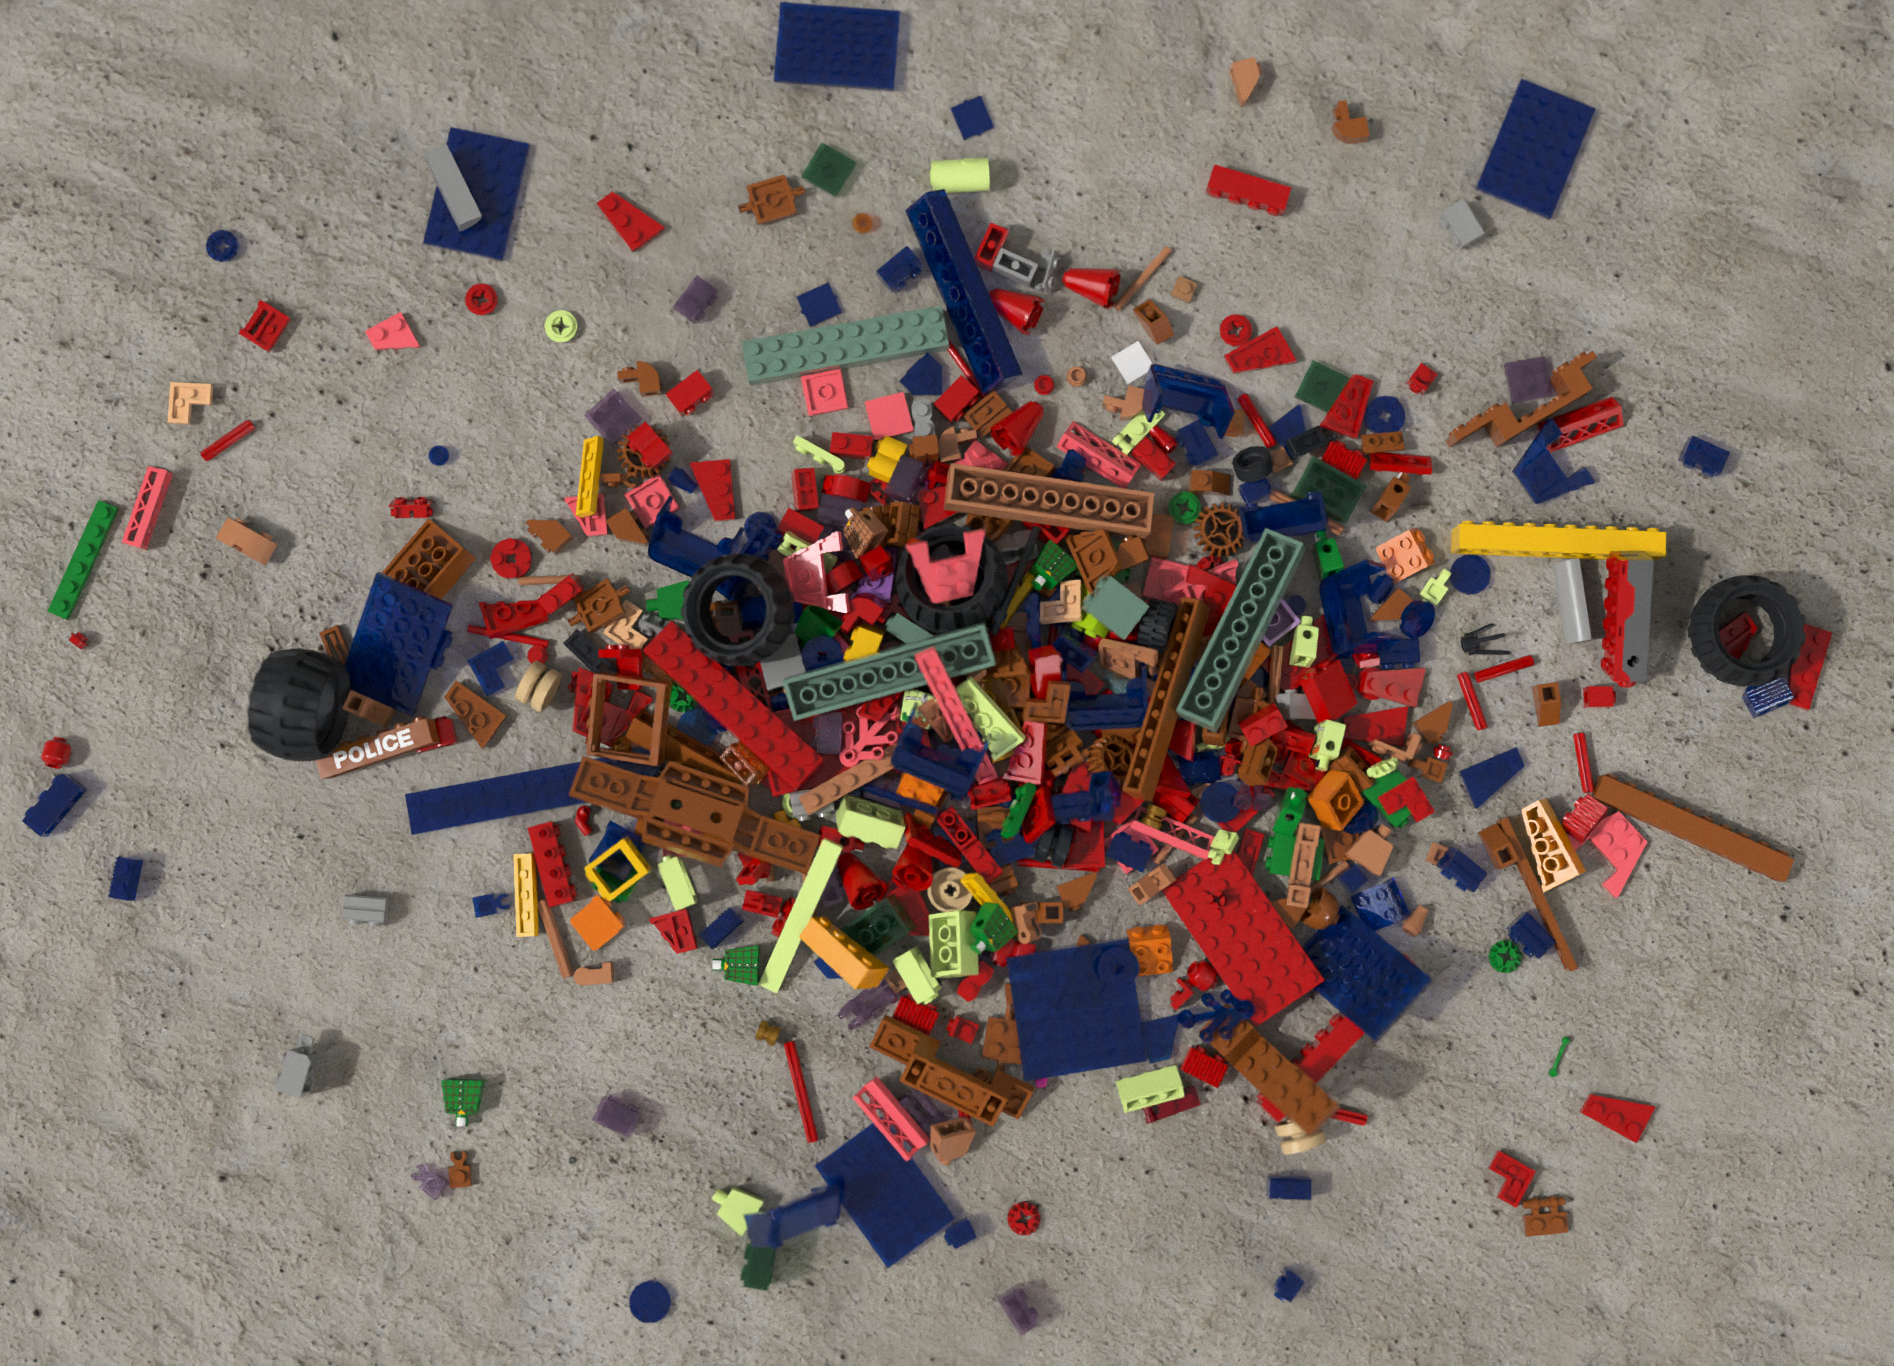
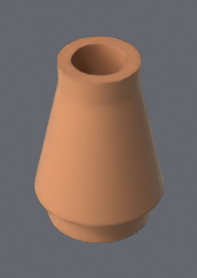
(1414, 923)

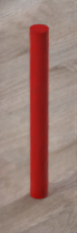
(965, 368)
(510, 637)
(1031, 863)

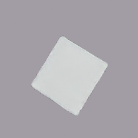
(1132, 362)

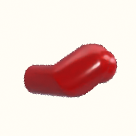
(581, 820)

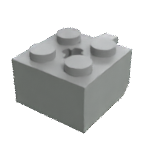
(298, 1069)

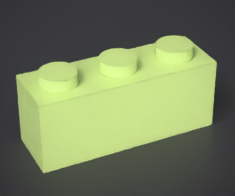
(1150, 1088)

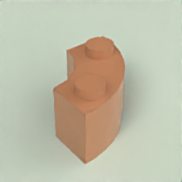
(246, 540)

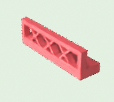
(1097, 457)
(151, 510)
(1170, 840)
(893, 1115)

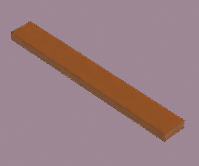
(1538, 897)

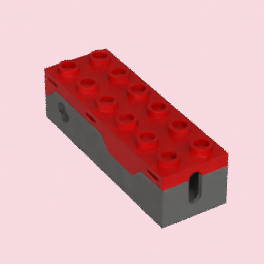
(1627, 617)

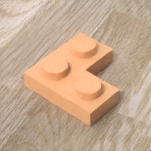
(185, 395)
(1065, 609)
(622, 628)

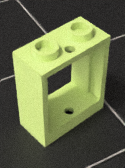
(677, 882)
(917, 975)

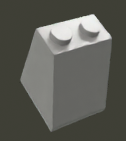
(783, 663)

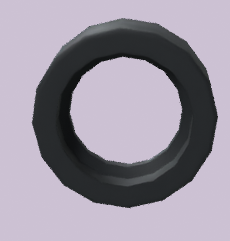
(1256, 472)

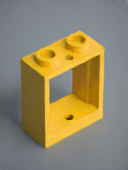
(634, 857)

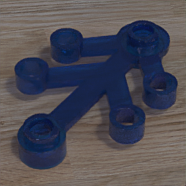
(1188, 1020)

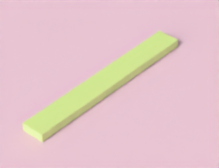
(800, 915)

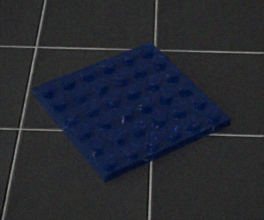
(1068, 1014)

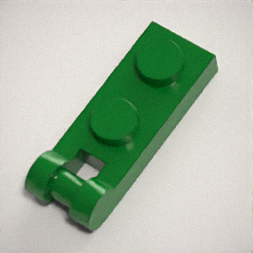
(1018, 810)

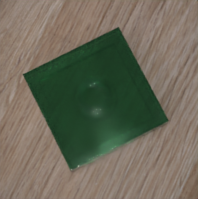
(828, 170)
(1321, 386)

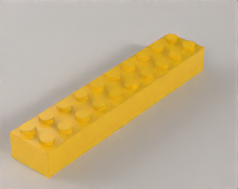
(1554, 541)

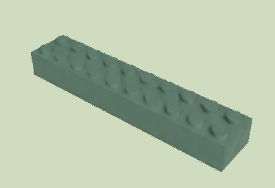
(845, 345)
(1240, 630)
(885, 671)

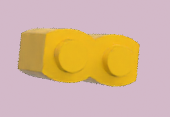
(886, 459)

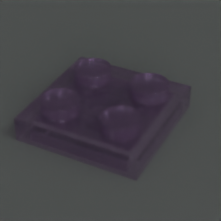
(1528, 380)
(613, 417)

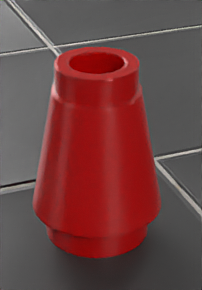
(1163, 439)

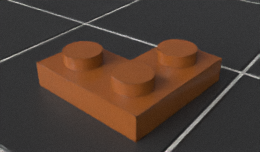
(1051, 709)

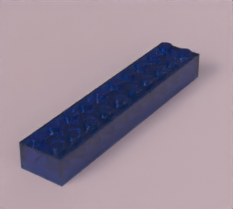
(963, 291)
(493, 799)

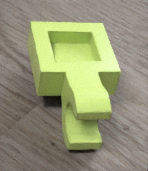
(1435, 589)
(1223, 843)

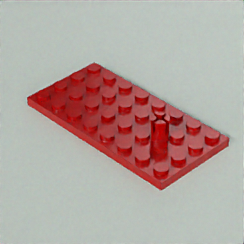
(1242, 935)

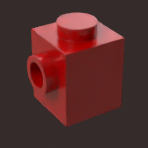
(877, 563)

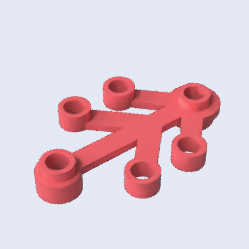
(868, 738)

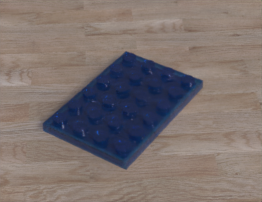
(837, 46)
(1535, 149)
(494, 176)
(396, 643)
(1364, 974)
(885, 1194)

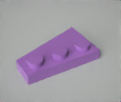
(882, 587)

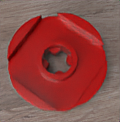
(511, 570)

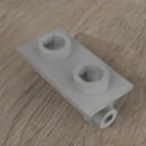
(1050, 263)
(650, 625)

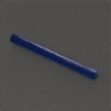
(899, 798)

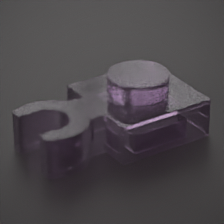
(432, 1182)

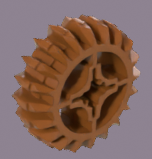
(626, 451)
(1217, 522)
(1112, 756)

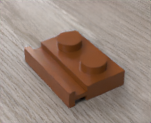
(986, 414)

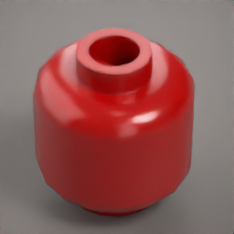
(56, 753)
(1202, 975)

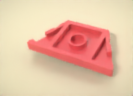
(1195, 591)

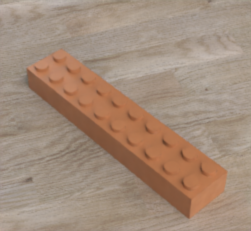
(1048, 501)

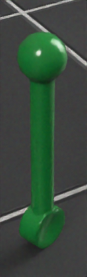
(1552, 1072)

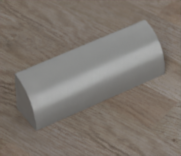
(452, 187)
(1572, 601)

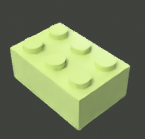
(870, 821)
(951, 944)

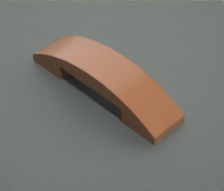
(1302, 865)

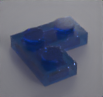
(485, 666)

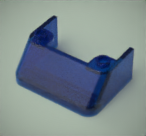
(1188, 394)
(1286, 518)
(684, 550)
(1344, 611)
(1106, 710)
(932, 765)
(795, 1217)

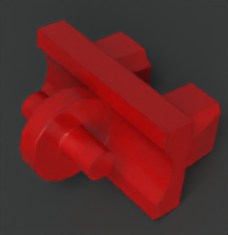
(762, 903)

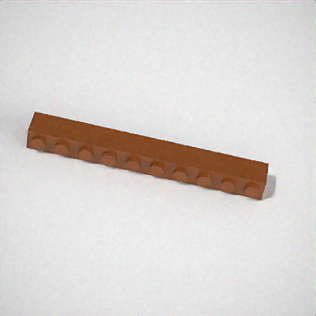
(1166, 696)
(1692, 828)

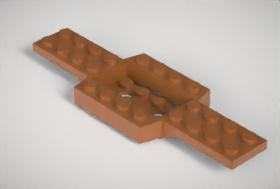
(700, 797)

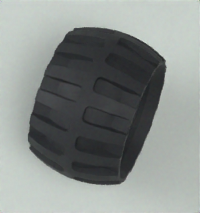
(698, 603)
(1783, 614)
(949, 618)
(298, 704)

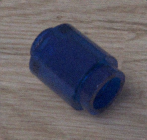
(1380, 589)

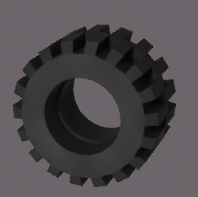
(1156, 625)

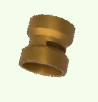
(1150, 820)
(768, 1033)

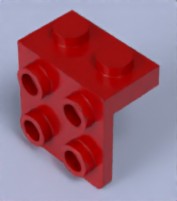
(628, 663)

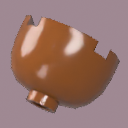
(1322, 910)

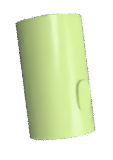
(960, 175)

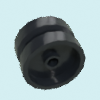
(1056, 843)

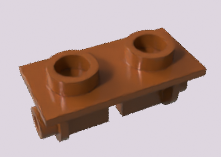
(1382, 442)

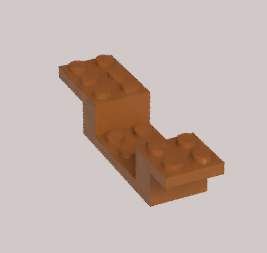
(1501, 423)
(1275, 1076)
(946, 1082)

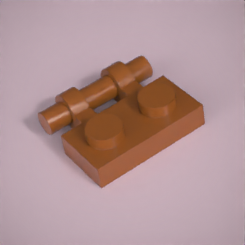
(726, 625)
(1060, 748)
(1544, 1223)

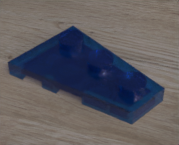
(1490, 775)

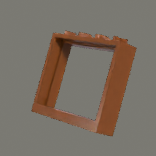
(660, 723)

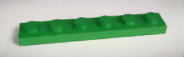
(83, 560)

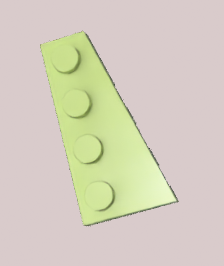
(989, 718)

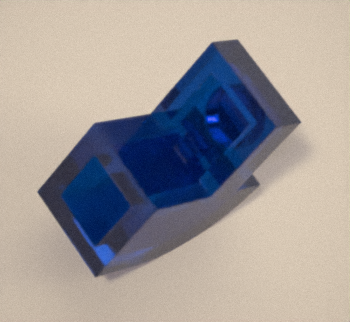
(1071, 467)
(1106, 793)

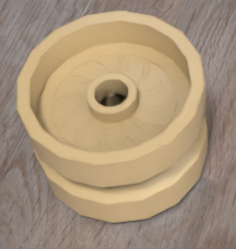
(538, 686)
(940, 898)
(1297, 1139)

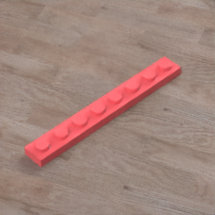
(954, 709)

